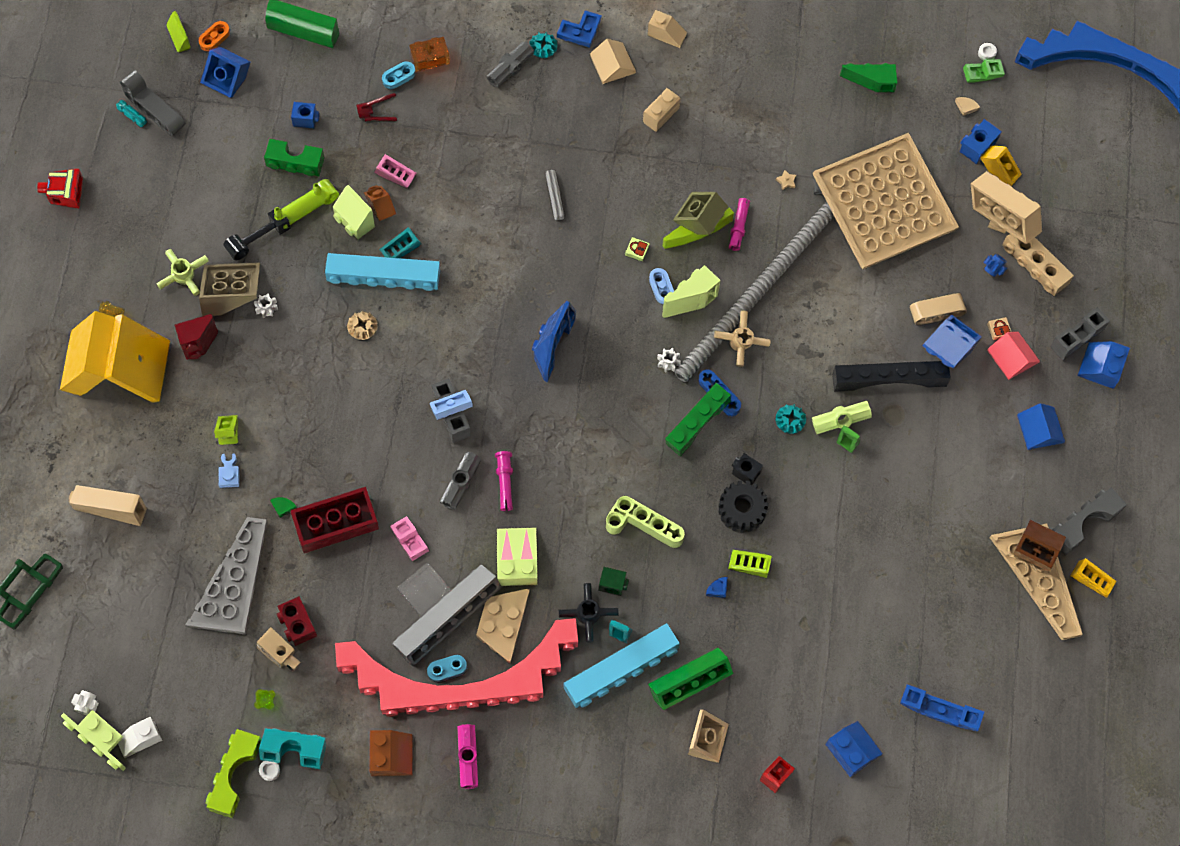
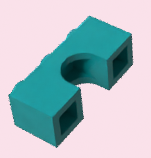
(277, 743)

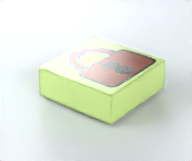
(637, 249)

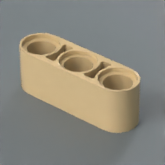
(938, 309)

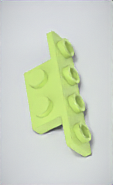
(99, 733)

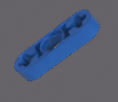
(715, 379)

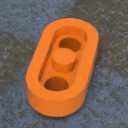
(212, 36)

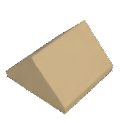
(612, 61)
(708, 737)

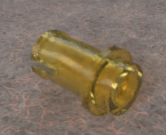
(109, 309)

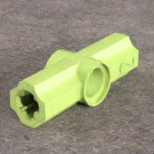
(830, 420)

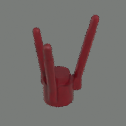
(365, 109)

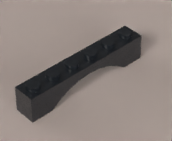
(864, 375)

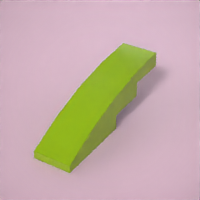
(683, 236)

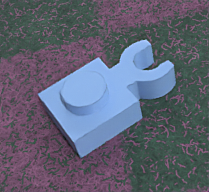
(229, 473)

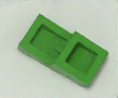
(986, 71)

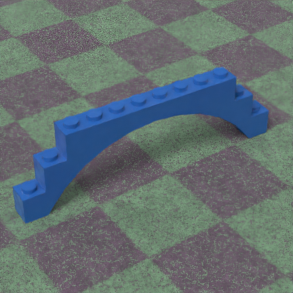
(1091, 44)

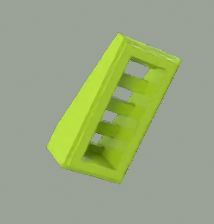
(750, 556)

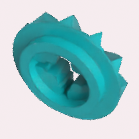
(548, 49)
(783, 422)

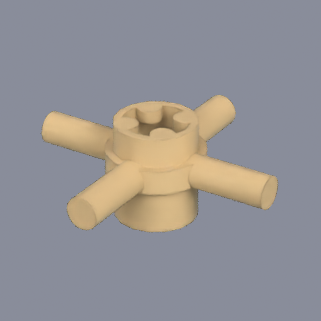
(736, 343)

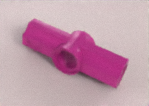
(469, 768)

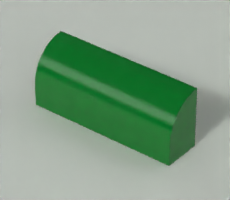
(302, 23)

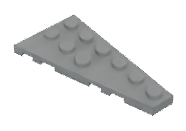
(231, 589)

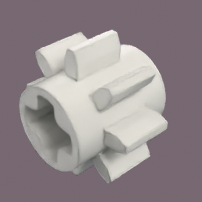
(265, 305)
(668, 364)
(84, 702)

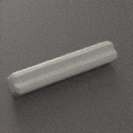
(555, 194)

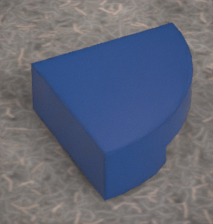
(718, 588)

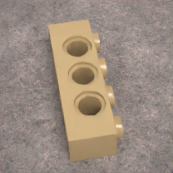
(1038, 271)

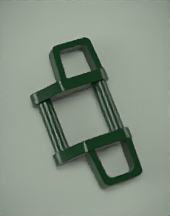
(31, 571)

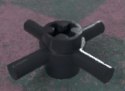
(588, 620)

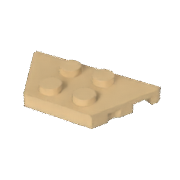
(502, 622)

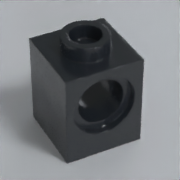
(745, 460)

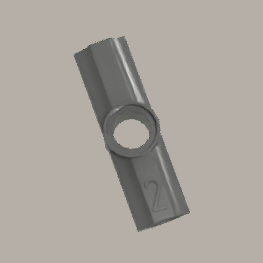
(510, 64)
(456, 490)

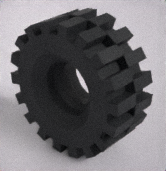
(741, 520)

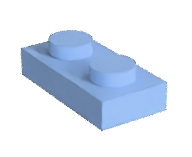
(451, 404)

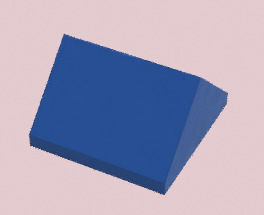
(1040, 426)

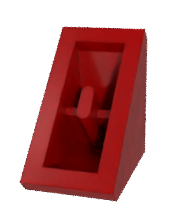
(776, 774)

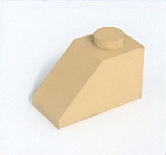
(666, 29)

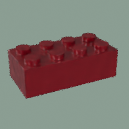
(334, 519)

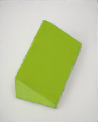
(177, 33)

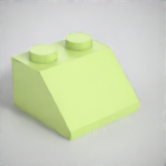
(353, 213)

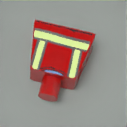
(63, 187)

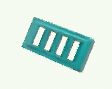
(396, 241)
(619, 631)

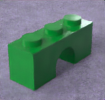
(308, 162)

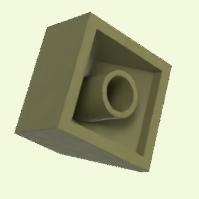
(701, 212)

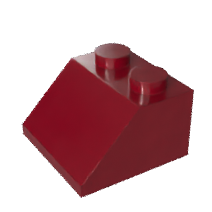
(196, 335)

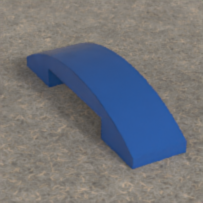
(941, 710)

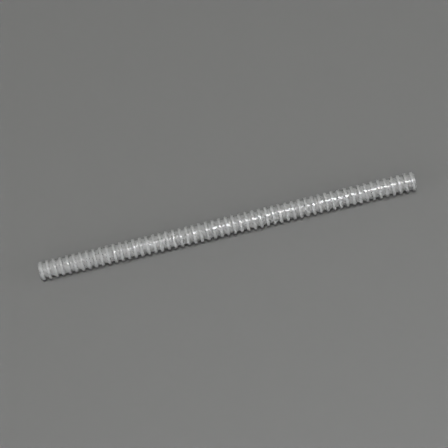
(755, 292)

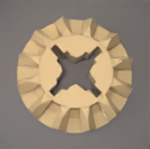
(359, 332)

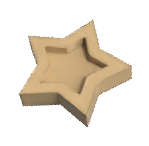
(786, 180)

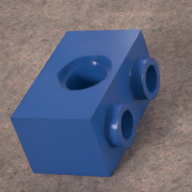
(986, 133)

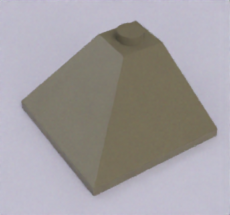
(228, 287)

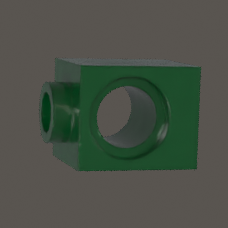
(613, 581)

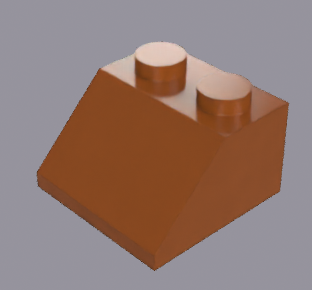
(391, 753)

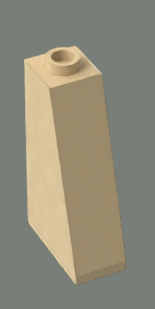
(109, 504)

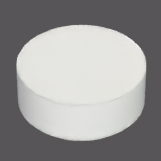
(987, 51)
(269, 770)

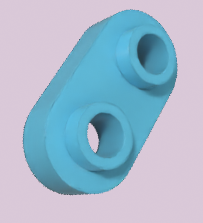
(397, 75)
(447, 671)

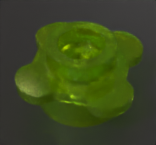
(260, 695)

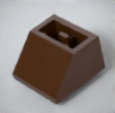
(1039, 546)

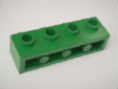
(690, 678)

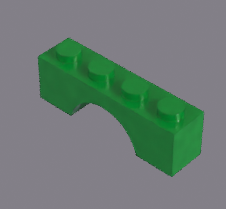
(708, 407)

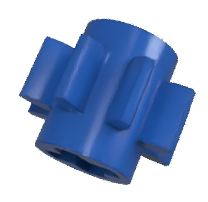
(995, 265)

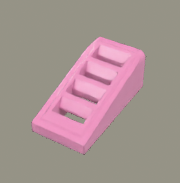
(386, 160)

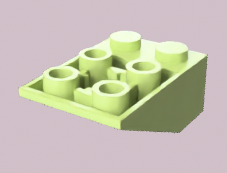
(692, 294)

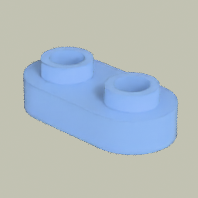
(661, 287)

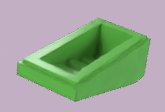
(848, 439)

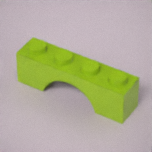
(242, 748)

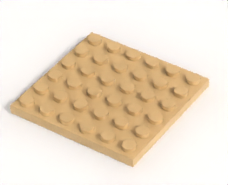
(885, 200)

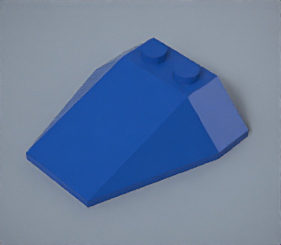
(544, 348)

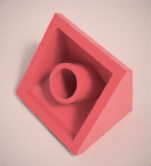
(1012, 354)

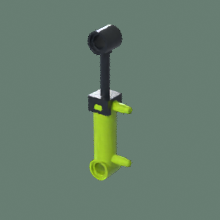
(281, 219)

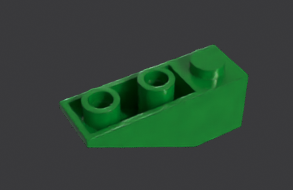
(874, 77)

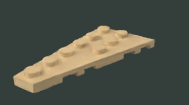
(1045, 588)

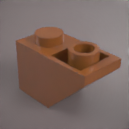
(380, 202)

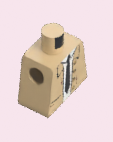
(271, 643)

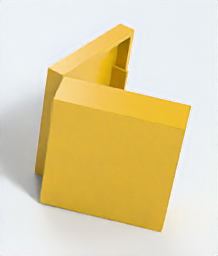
(110, 350)

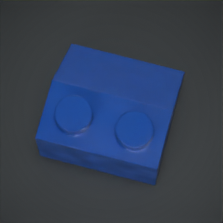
(224, 71)
(1103, 363)
(853, 748)

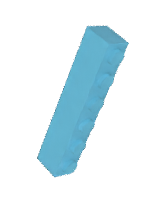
(382, 271)
(621, 665)

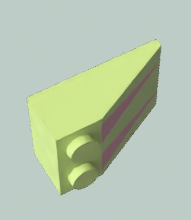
(516, 556)

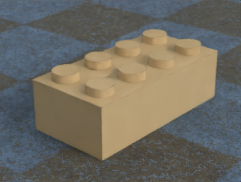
(1006, 207)

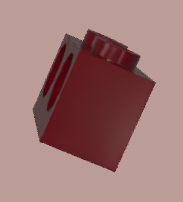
(300, 619)

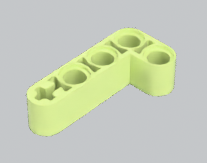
(645, 525)

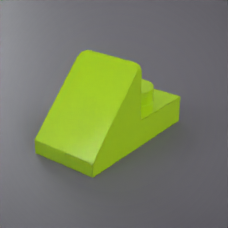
(227, 429)

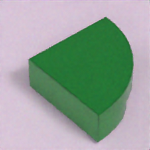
(282, 505)

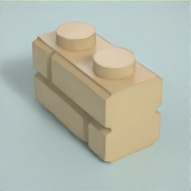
(661, 109)

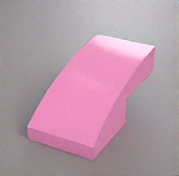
(409, 538)

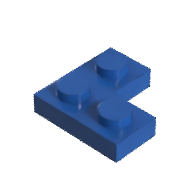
(580, 33)

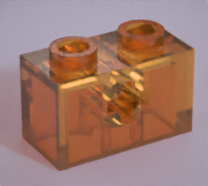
(429, 54)

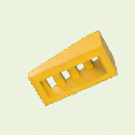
(1090, 582)

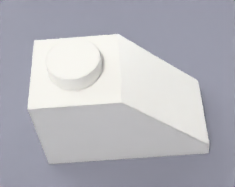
(139, 737)

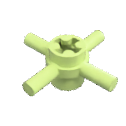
(186, 276)

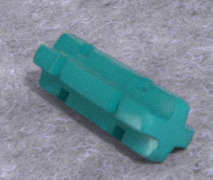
(131, 113)

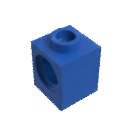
(300, 109)

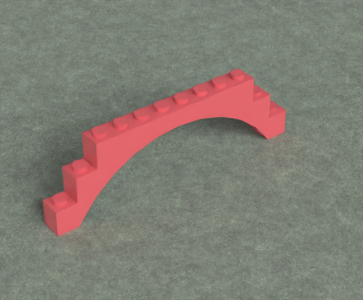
(408, 696)

